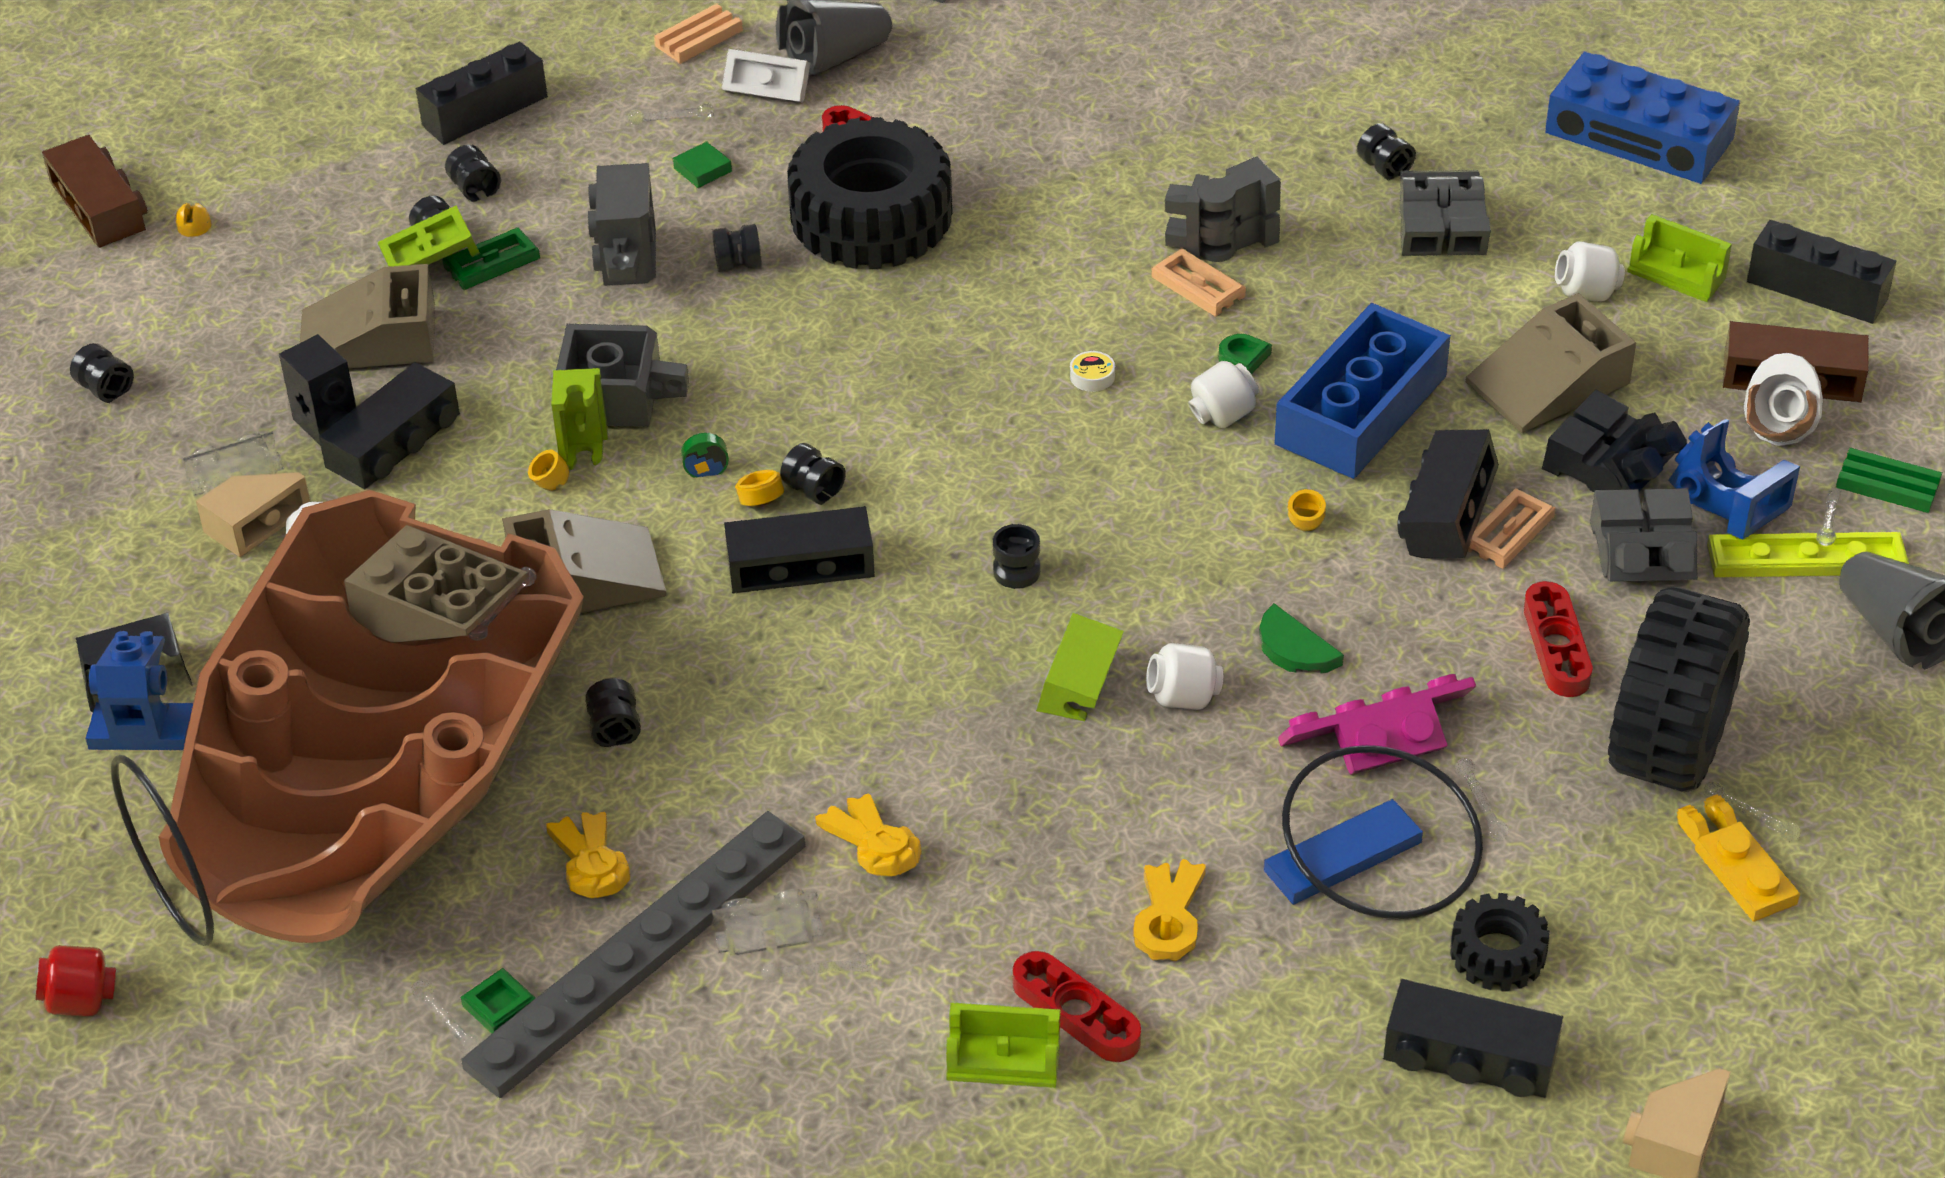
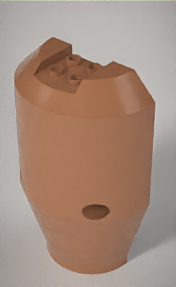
(342, 756)

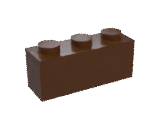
(95, 190)
(1836, 356)

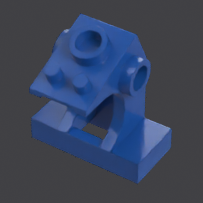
(1736, 496)
(129, 698)

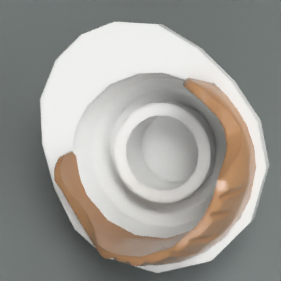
(1784, 400)

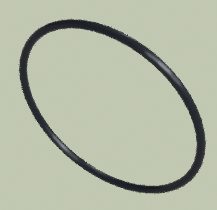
(180, 841)
(1357, 907)

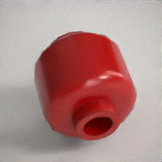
(74, 981)

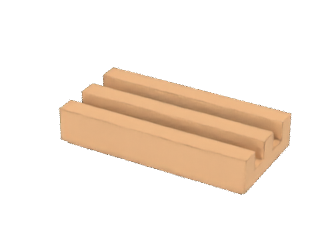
(698, 33)
(1194, 285)
(1492, 550)

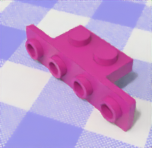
(1399, 722)

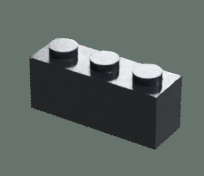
(481, 92)
(1821, 271)
(389, 425)
(1448, 494)
(799, 549)
(1472, 1038)

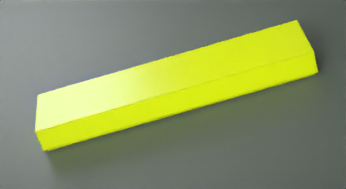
(1796, 553)

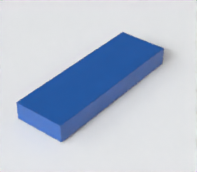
(1345, 850)

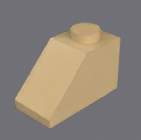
(251, 508)
(1677, 1126)

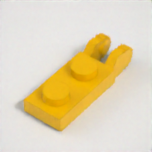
(1738, 859)

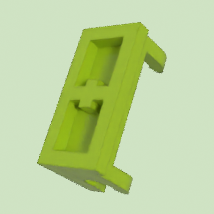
(429, 240)
(1680, 258)
(579, 414)
(1079, 667)
(1003, 1045)

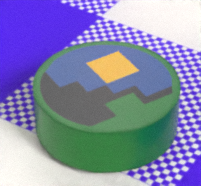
(704, 455)

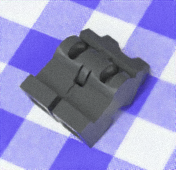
(1441, 207)
(1225, 211)
(1647, 540)

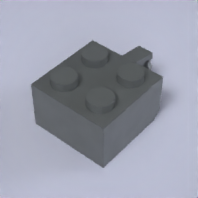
(623, 224)
(628, 368)

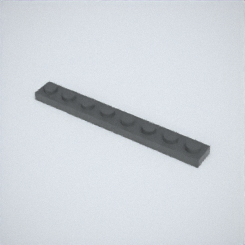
(631, 955)

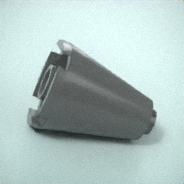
(830, 30)
(1899, 605)

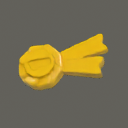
(881, 847)
(593, 867)
(1166, 926)

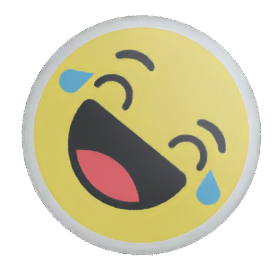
(1092, 371)

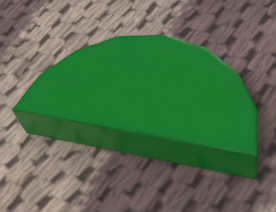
(1294, 645)

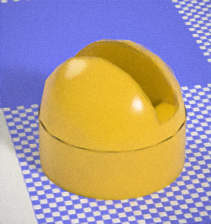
(200, 220)
(548, 470)
(1308, 504)

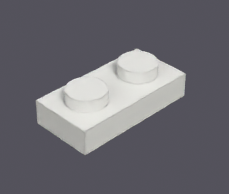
(766, 75)

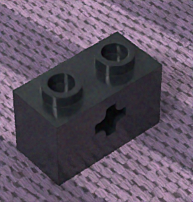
(317, 385)

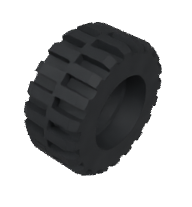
(870, 193)
(1678, 688)

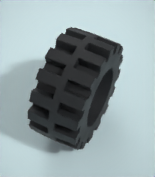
(1496, 965)

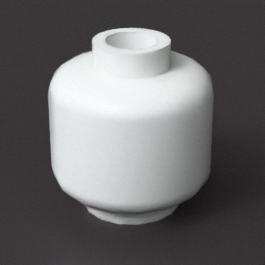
(1589, 270)
(1223, 394)
(1184, 676)

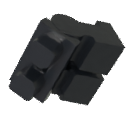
(1610, 447)

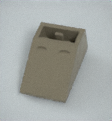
(378, 318)
(1555, 364)
(605, 557)
(427, 588)

